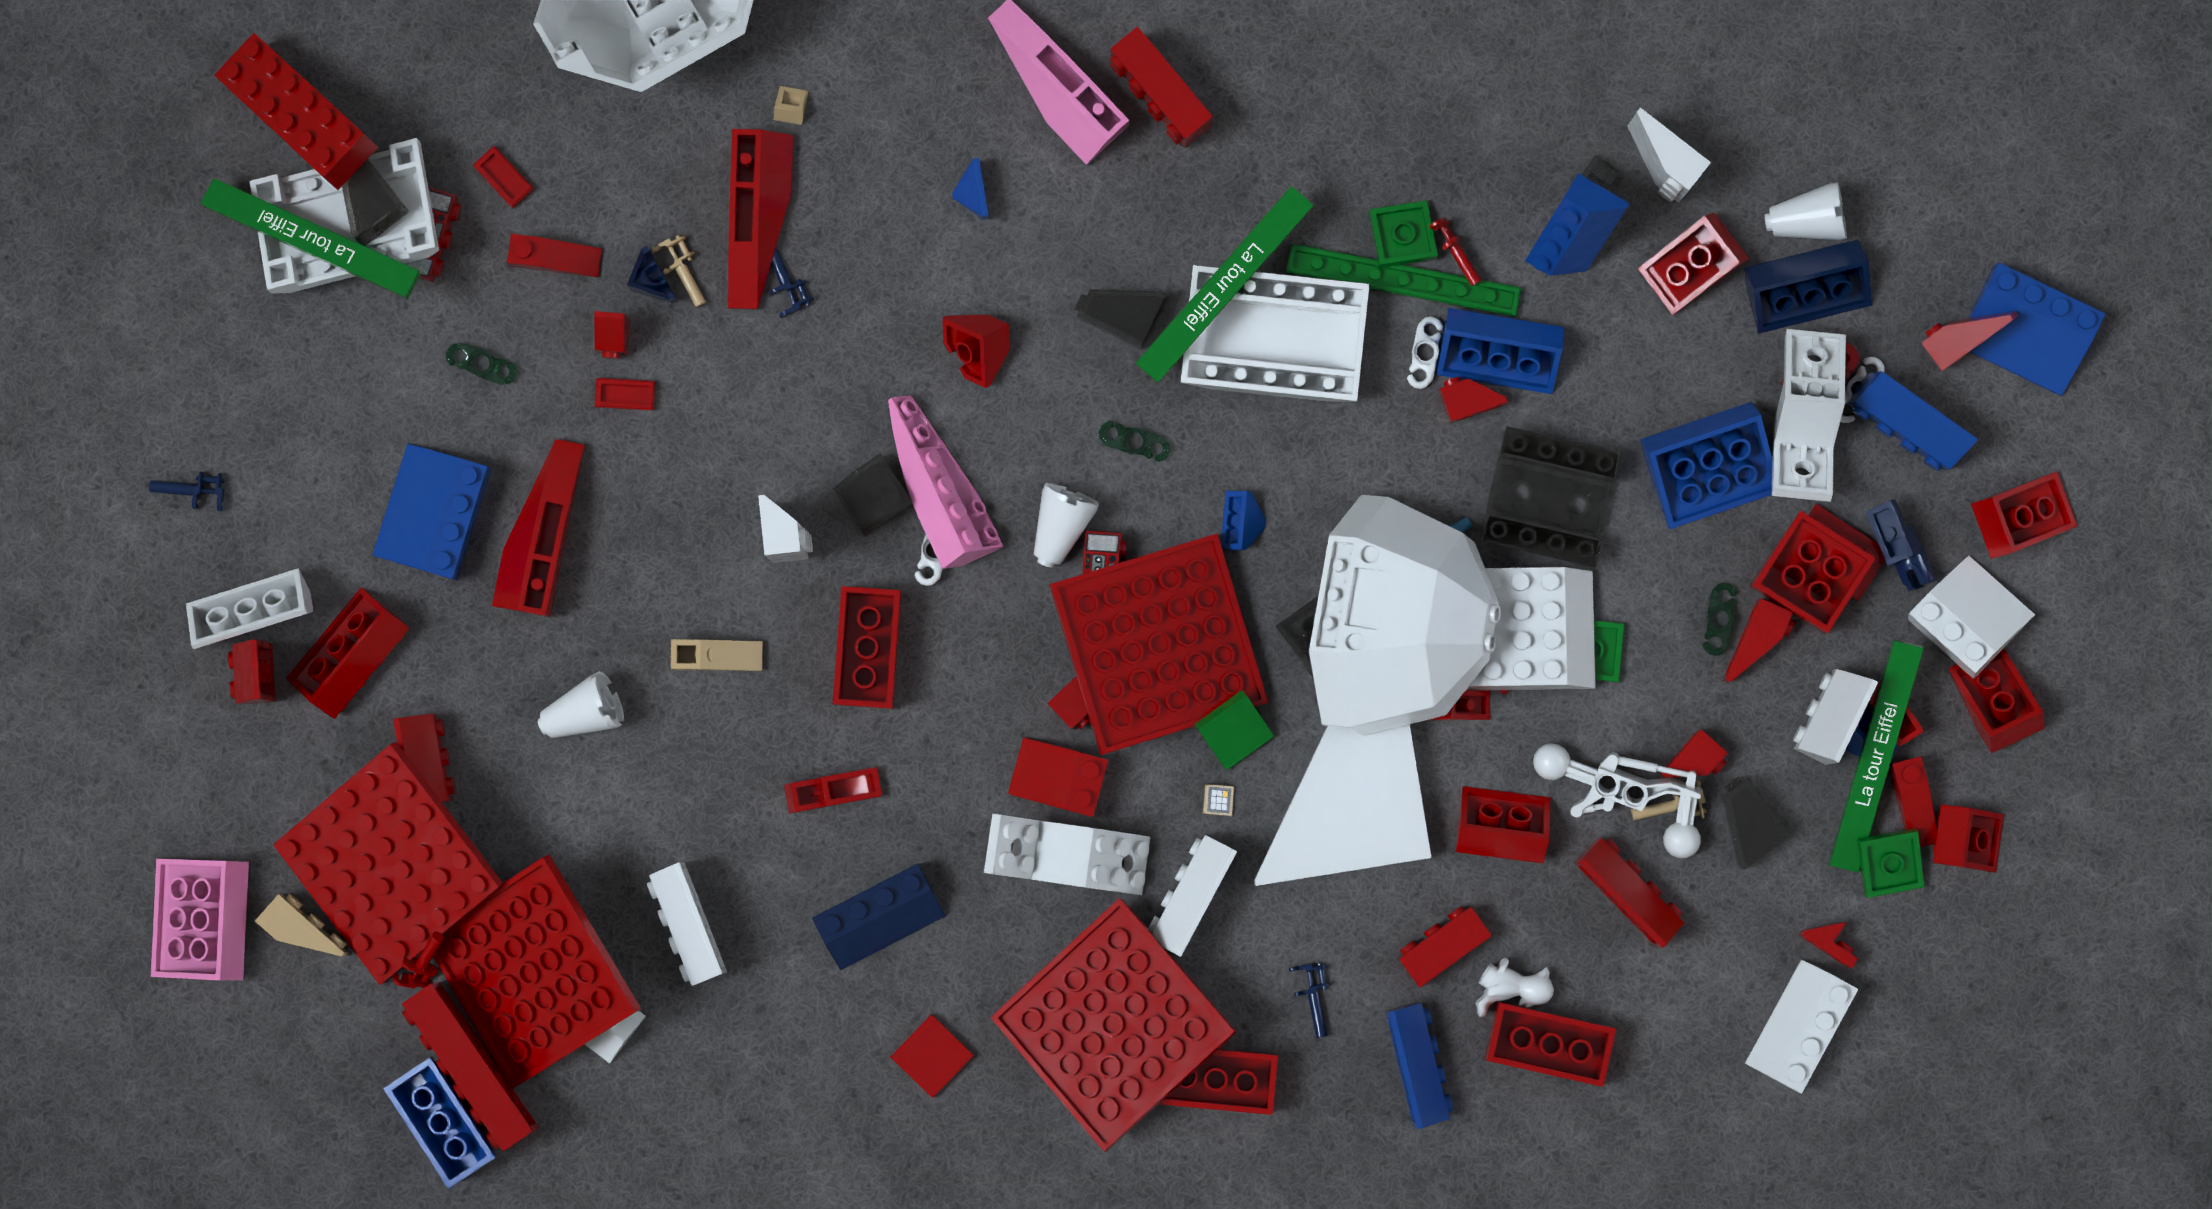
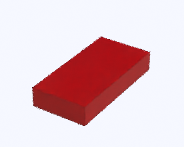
(503, 177)
(625, 394)

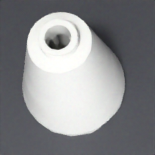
(1810, 215)
(1061, 522)
(583, 709)

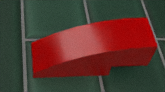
(832, 790)

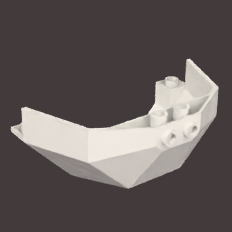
(637, 39)
(1398, 618)

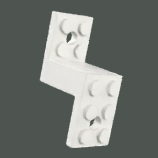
(1808, 415)
(1067, 854)

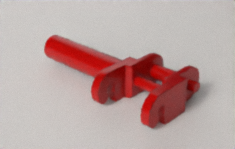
(1456, 250)
(420, 966)

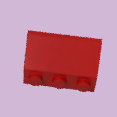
(422, 744)
(1503, 824)

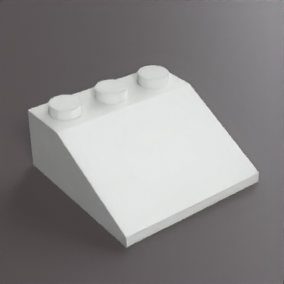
(1668, 158)
(1970, 616)
(1834, 716)

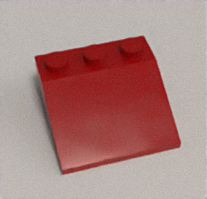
(1812, 572)

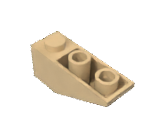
(716, 655)
(291, 925)

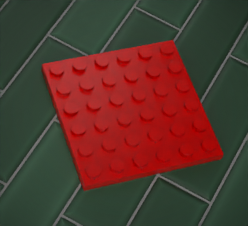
(1156, 642)
(387, 863)
(533, 973)
(1113, 1024)

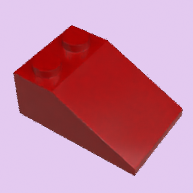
(1693, 263)
(2024, 515)
(252, 672)
(1999, 702)
(1058, 777)

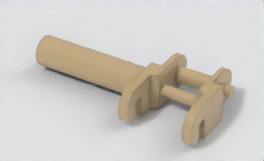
(682, 269)
(1667, 807)

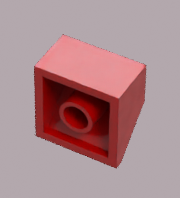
(1968, 838)

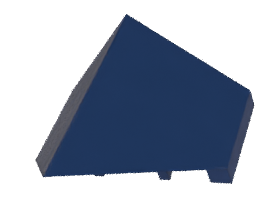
(648, 278)

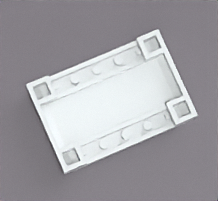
(319, 202)

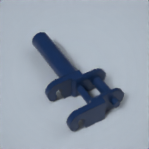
(784, 280)
(191, 489)
(1314, 997)

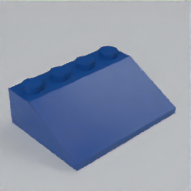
(2044, 338)
(1710, 464)
(432, 511)

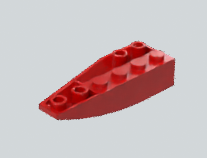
(756, 210)
(538, 538)

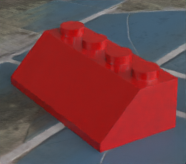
(347, 653)
(1629, 892)

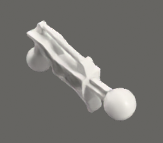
(1679, 839)

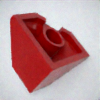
(979, 344)

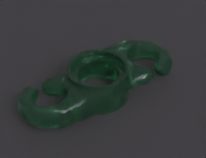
(494, 363)
(1120, 444)
(1716, 605)

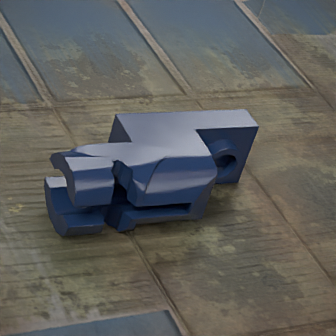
(1900, 545)

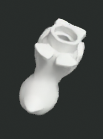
(1504, 983)

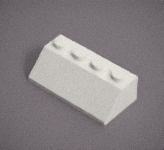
(782, 535)
(248, 608)
(1192, 895)
(687, 924)
(1801, 1026)

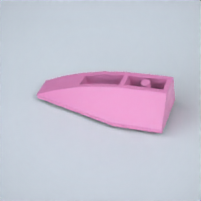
(1058, 86)
(940, 490)

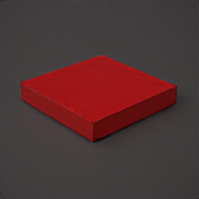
(931, 1056)

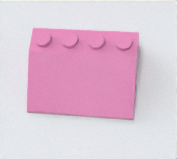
(199, 919)

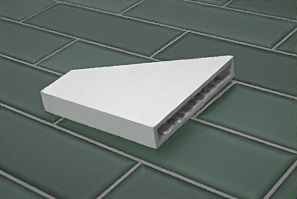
(1351, 809)

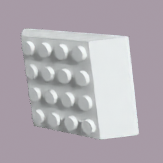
(1282, 338)
(1541, 630)

